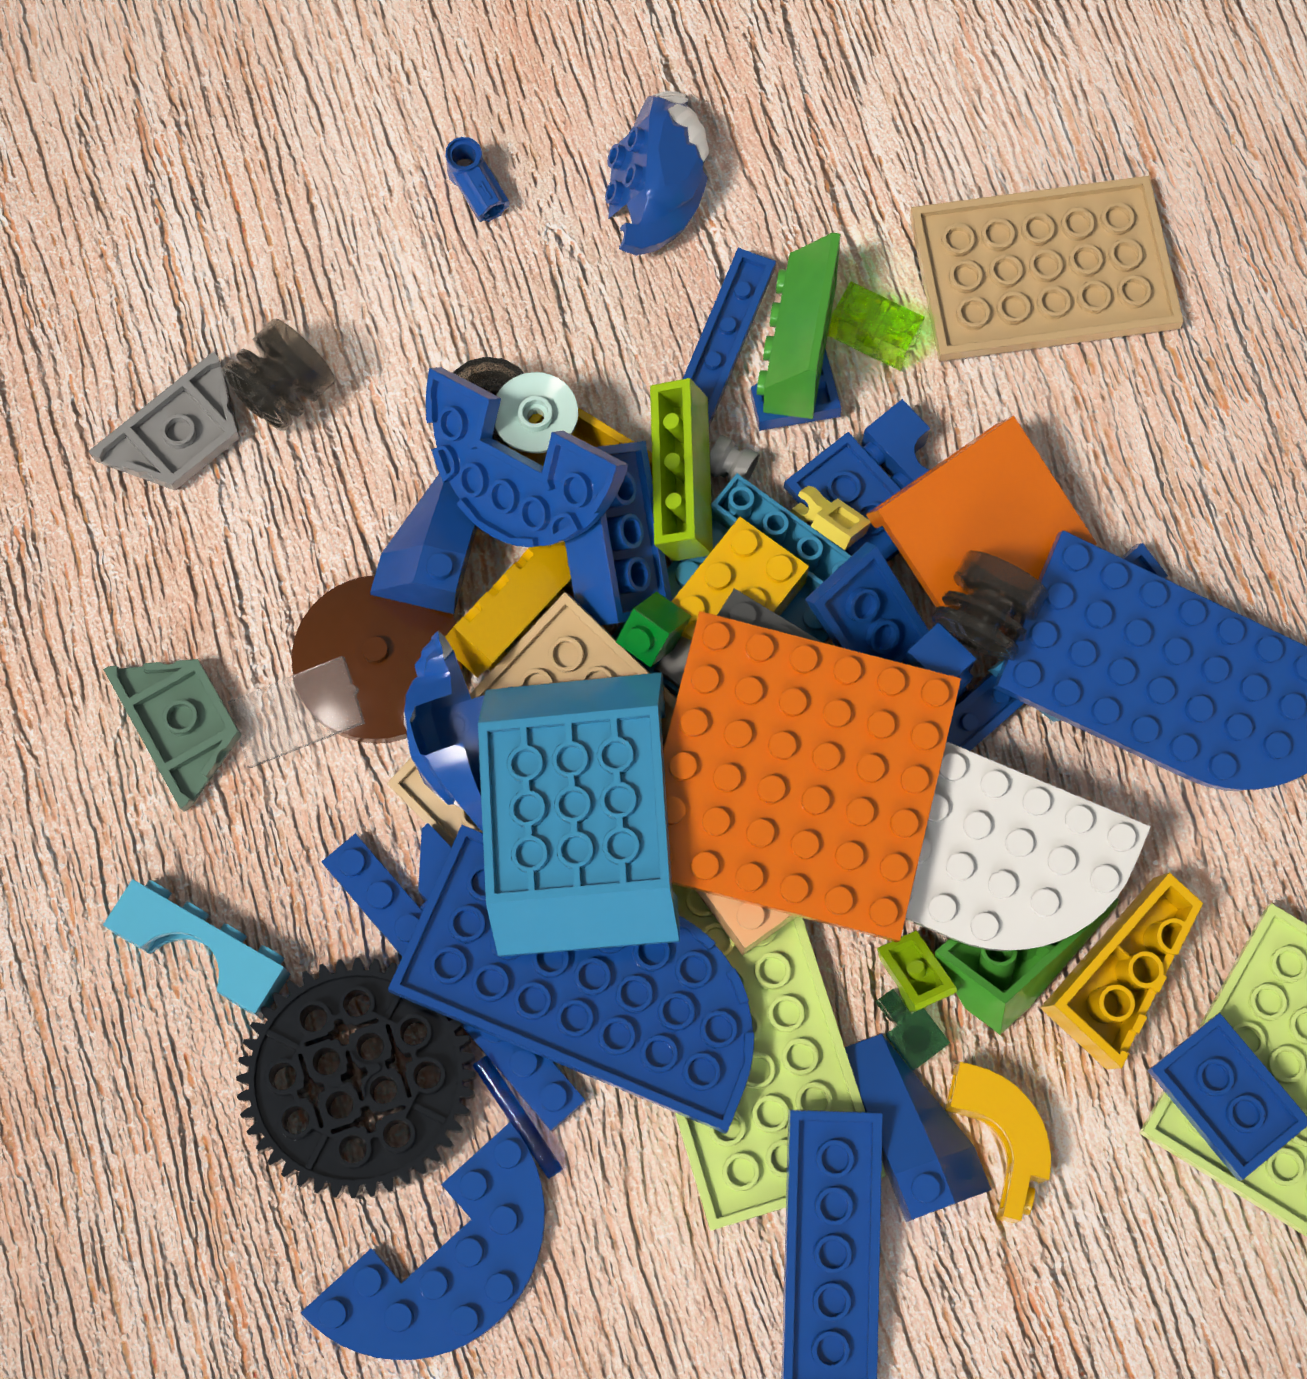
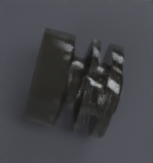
(285, 368)
(994, 597)

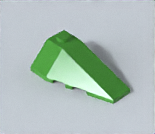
(1006, 983)

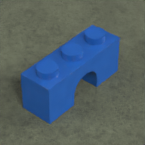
(895, 440)

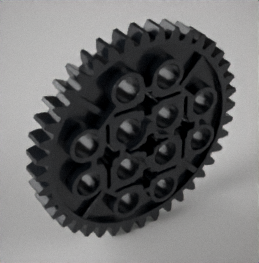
(320, 1149)

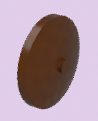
(380, 647)

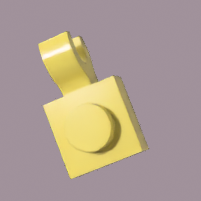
(833, 520)

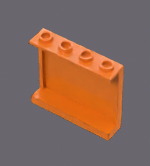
(982, 499)

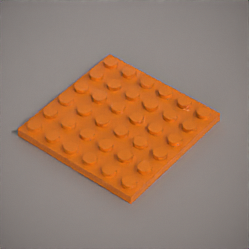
(803, 774)

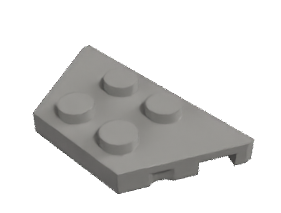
(175, 430)

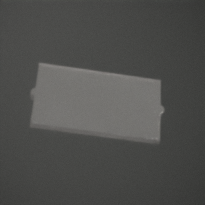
(296, 712)

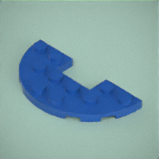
(502, 488)
(464, 1283)

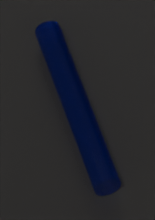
(517, 1116)

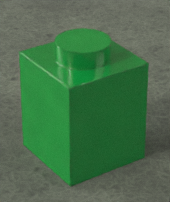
(653, 629)

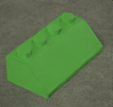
(800, 329)

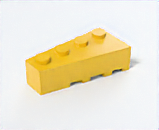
(510, 607)
(1116, 981)

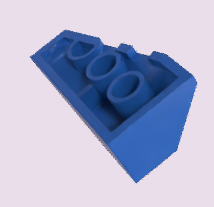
(428, 553)

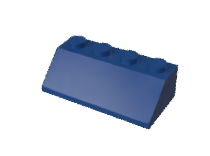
(616, 559)

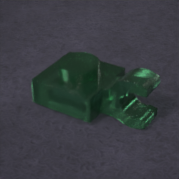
(914, 1034)

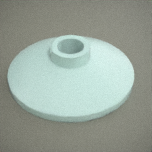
(531, 395)

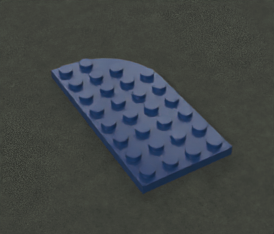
(1162, 672)
(636, 1017)

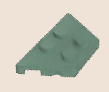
(178, 722)

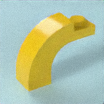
(1014, 1119)

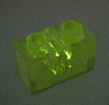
(875, 326)

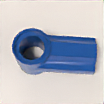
(475, 180)

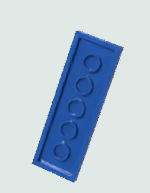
(832, 1245)

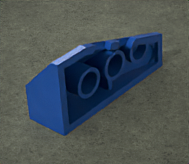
(922, 1147)

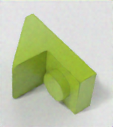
(915, 971)

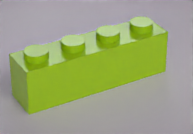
(681, 470)

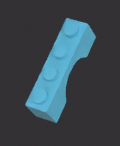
(151, 920)

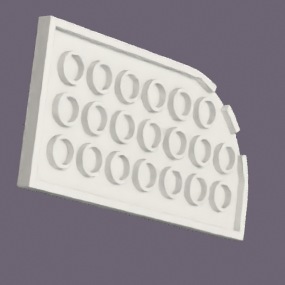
(1016, 857)

